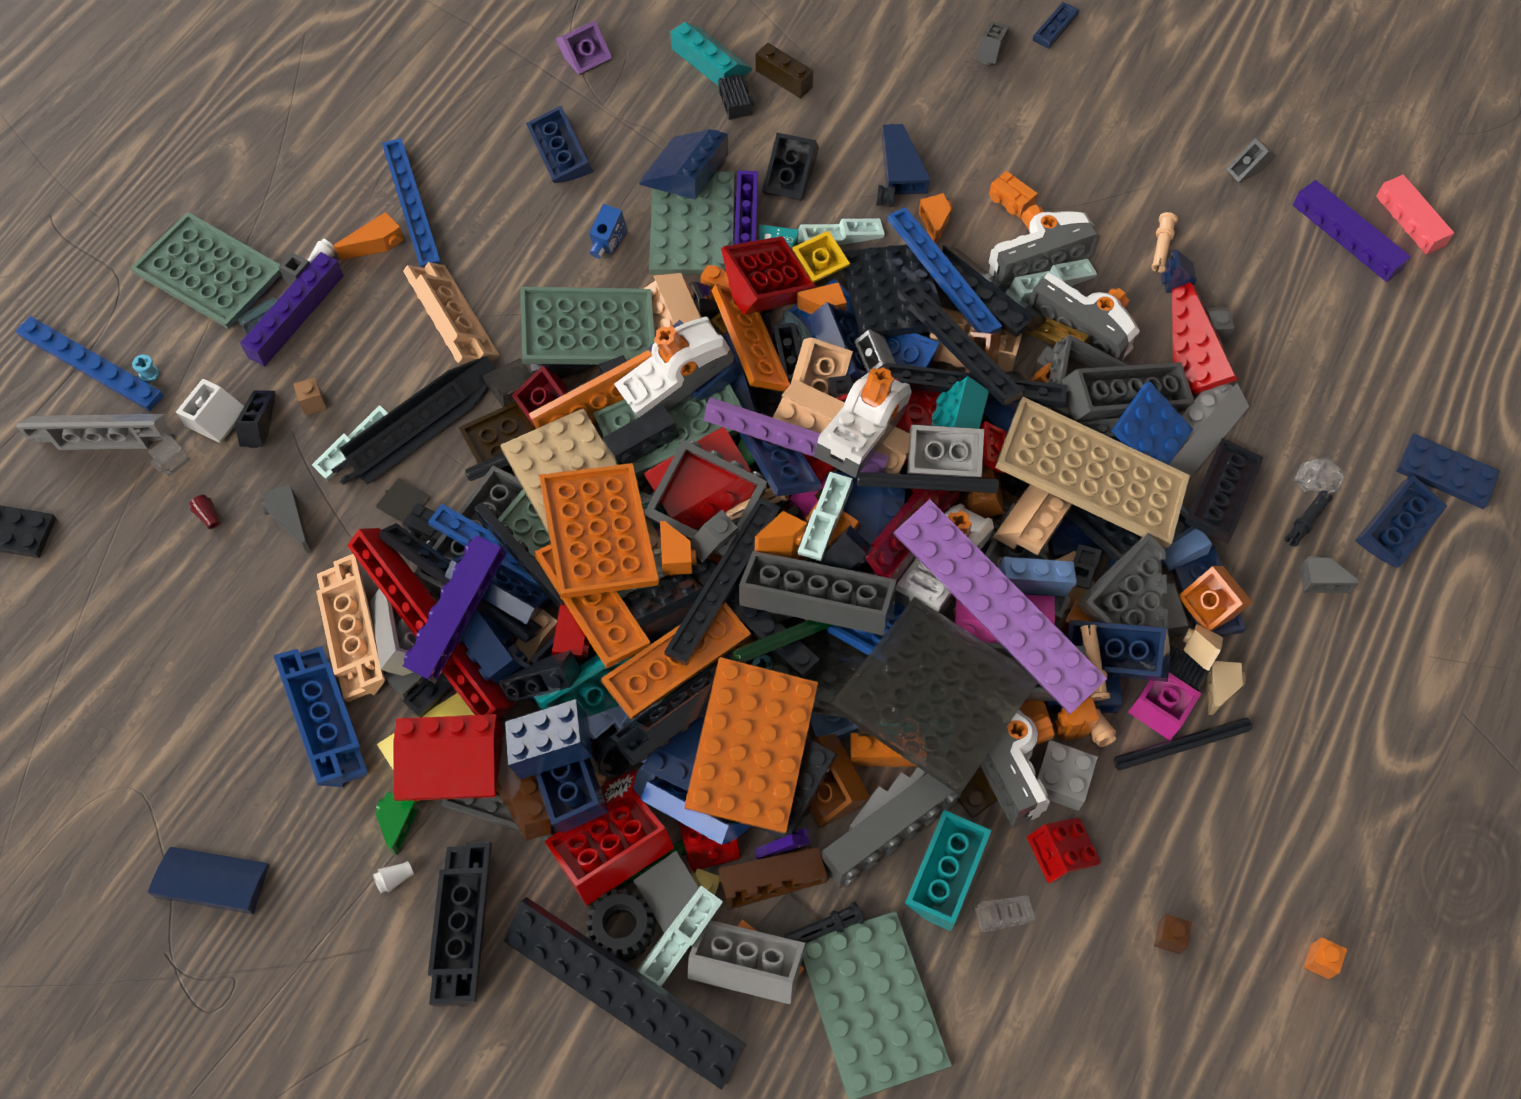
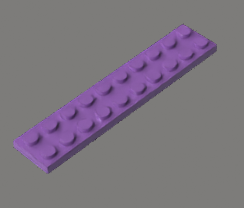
(1000, 606)

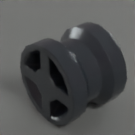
(885, 196)

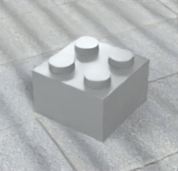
(1066, 774)

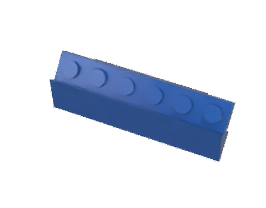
(321, 716)

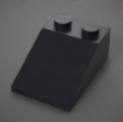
(790, 166)

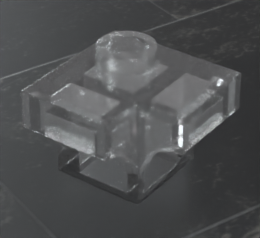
(1319, 475)

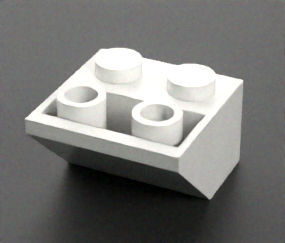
(210, 411)

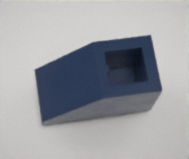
(1178, 271)

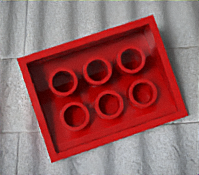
(764, 274)
(700, 487)
(446, 757)
(610, 847)

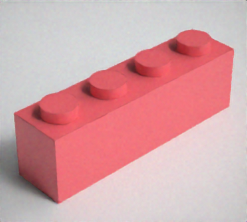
(1415, 214)

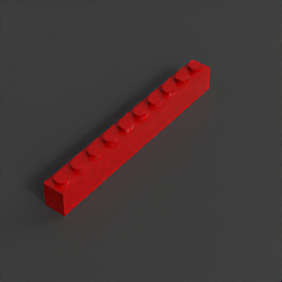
(413, 605)

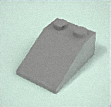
(945, 451)

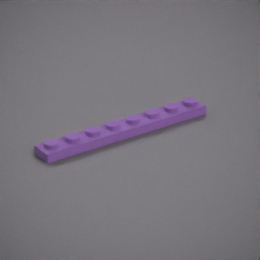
(774, 431)

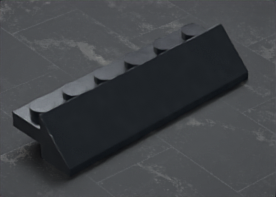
(1006, 306)
(667, 717)
(459, 925)

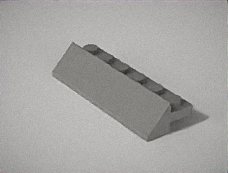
(1211, 419)
(96, 431)

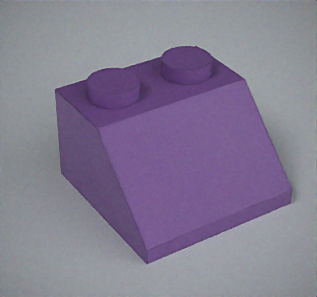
(584, 47)

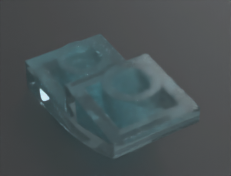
(802, 331)

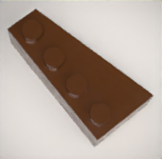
(522, 799)
(771, 877)

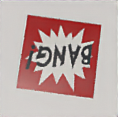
(619, 787)

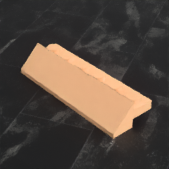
(672, 300)
(450, 313)
(815, 410)
(1033, 520)
(349, 629)

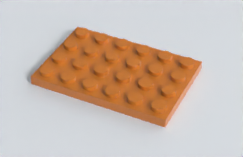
(597, 531)
(751, 745)

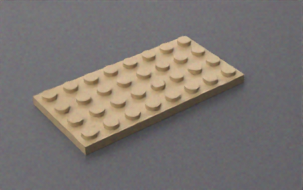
(560, 447)
(1093, 472)

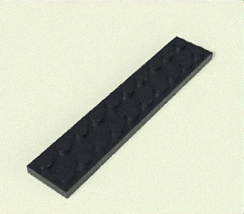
(625, 993)

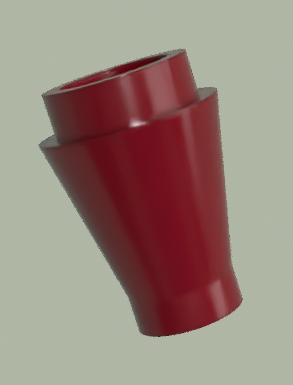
(204, 509)

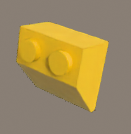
(820, 256)

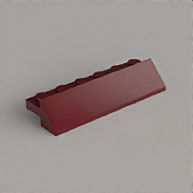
(889, 555)

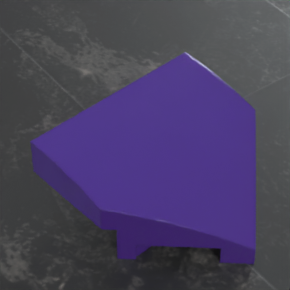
(784, 845)

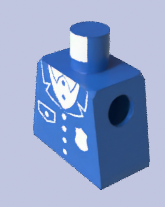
(607, 231)

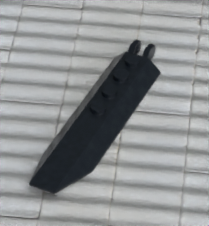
(414, 421)

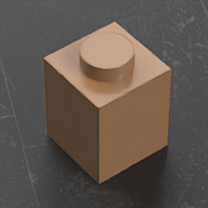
(310, 396)

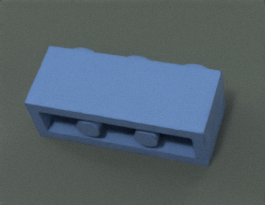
(1039, 575)

